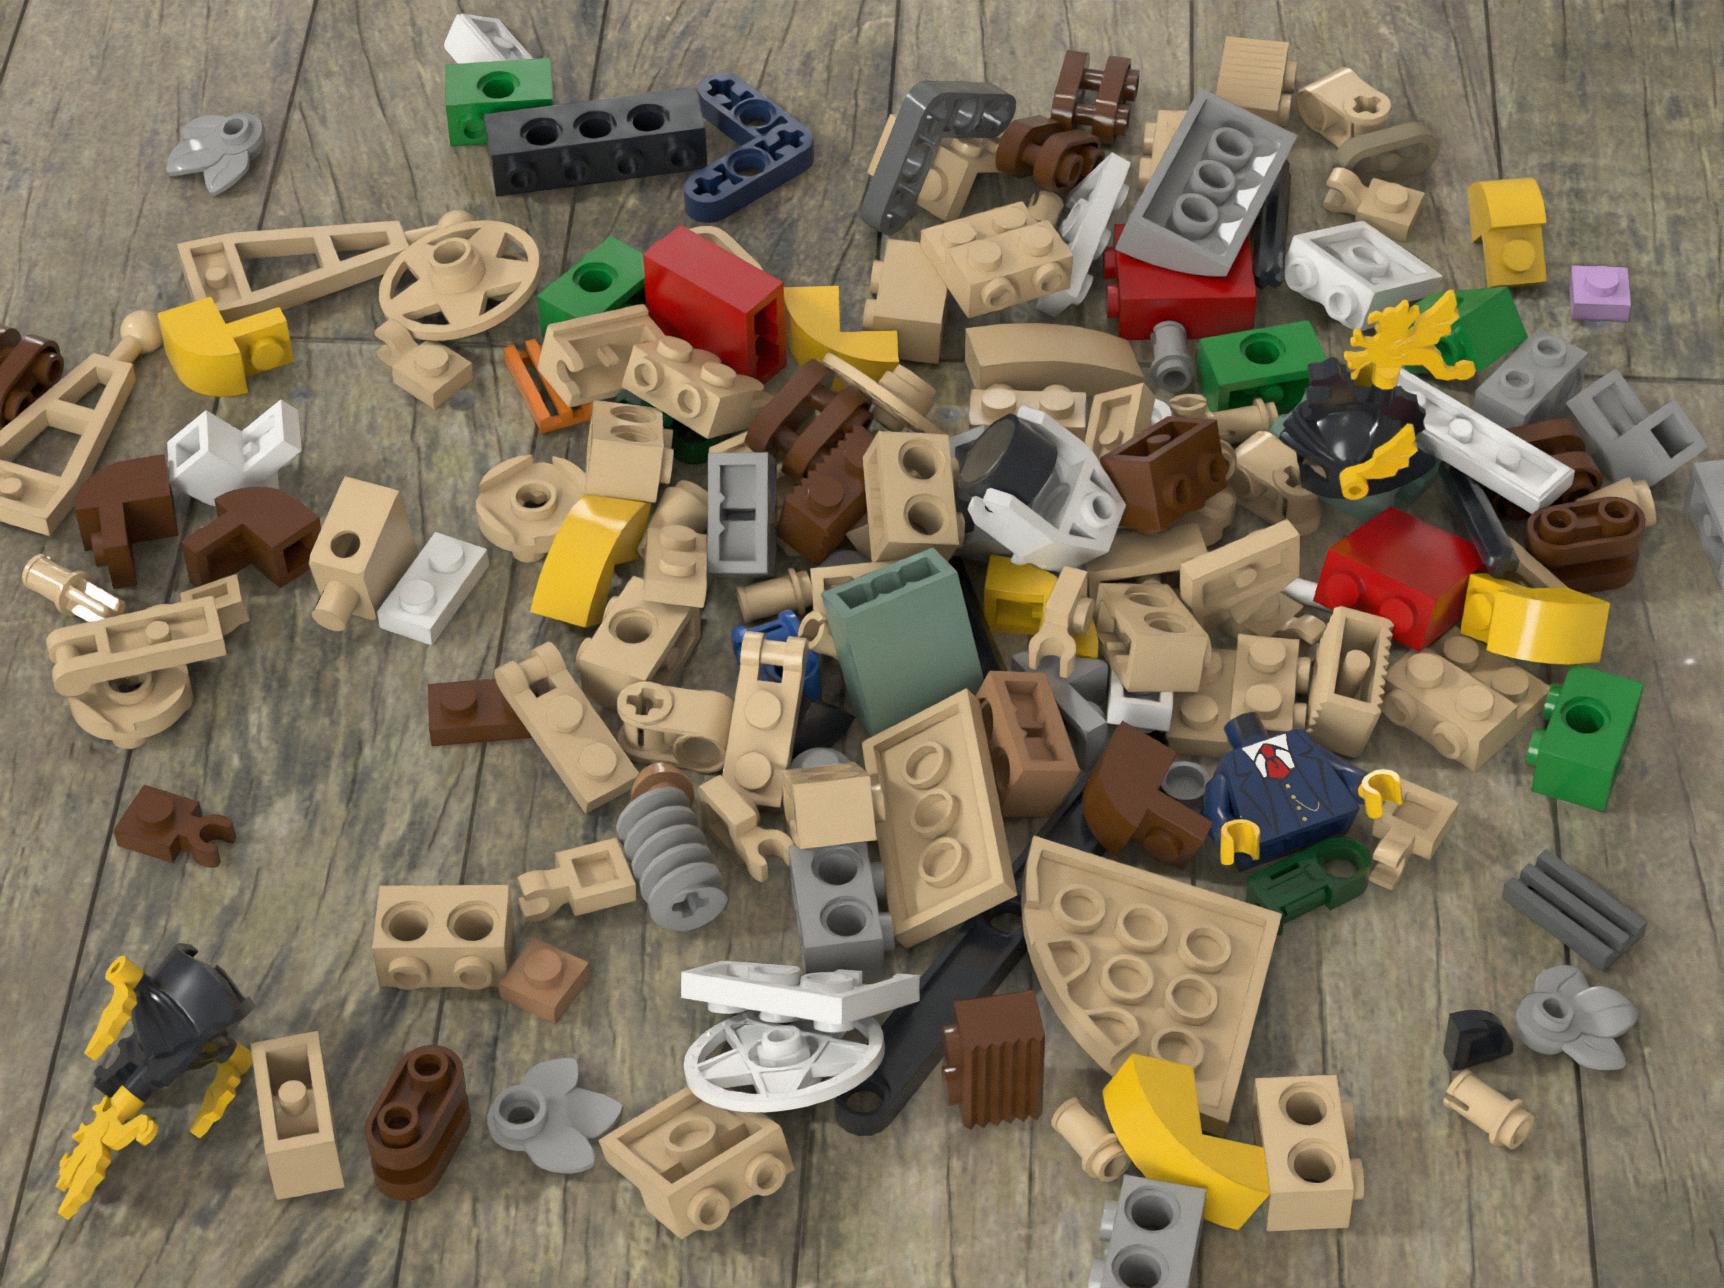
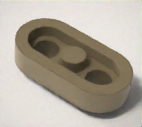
(1389, 153)

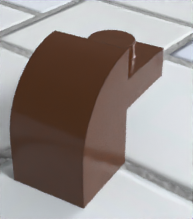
(124, 507)
(257, 529)
(1125, 802)

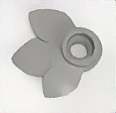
(218, 148)
(1575, 1018)
(560, 1117)

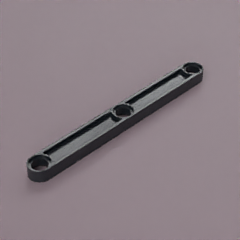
(966, 968)

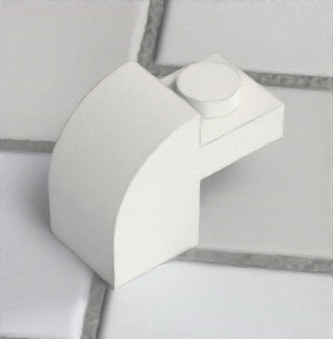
(218, 458)

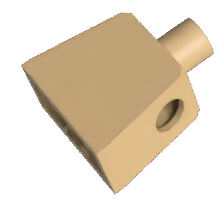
(360, 552)

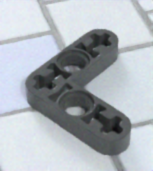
(925, 117)

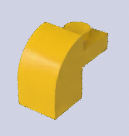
(1510, 223)
(217, 355)
(1536, 622)

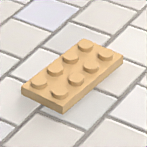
(943, 819)

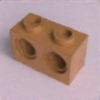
(1026, 743)

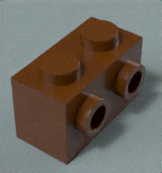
(1167, 472)

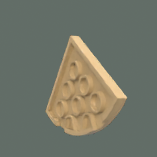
(1147, 966)

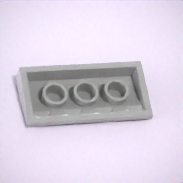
(1206, 188)

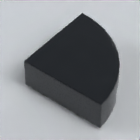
(819, 725)
(1475, 1039)

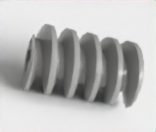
(671, 860)

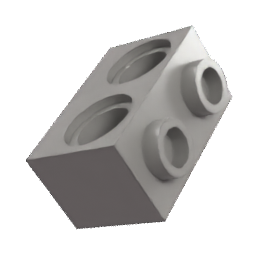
(1533, 382)
(742, 515)
(838, 909)
(1150, 1257)

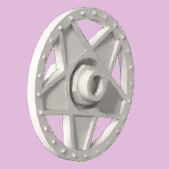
(781, 1063)

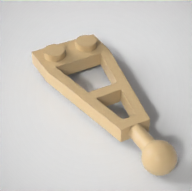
(215, 268)
(42, 499)

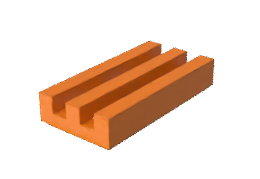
(516, 364)

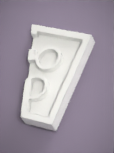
(1084, 229)
(782, 997)

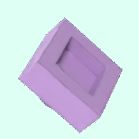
(1599, 293)

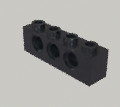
(596, 141)

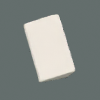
(482, 40)

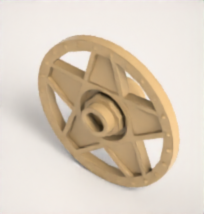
(459, 279)
(897, 399)

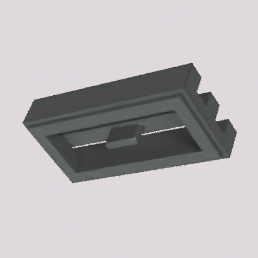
(1580, 904)

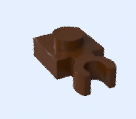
(166, 823)

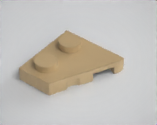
(1240, 575)

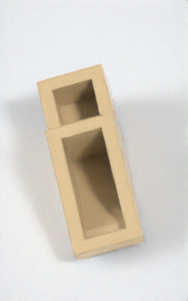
(1047, 355)

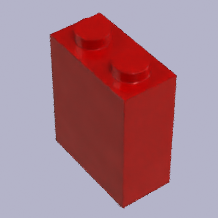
(1153, 294)
(717, 303)
(1401, 573)

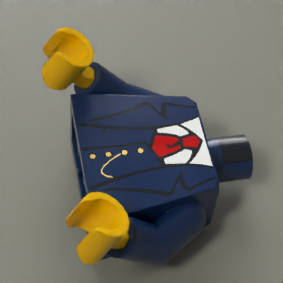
(1285, 794)

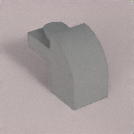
(1631, 438)

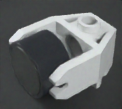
(1040, 459)

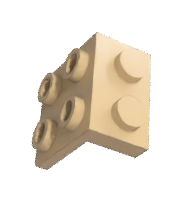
(951, 171)

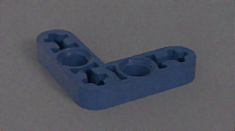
(777, 149)

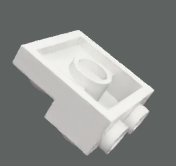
(1356, 272)

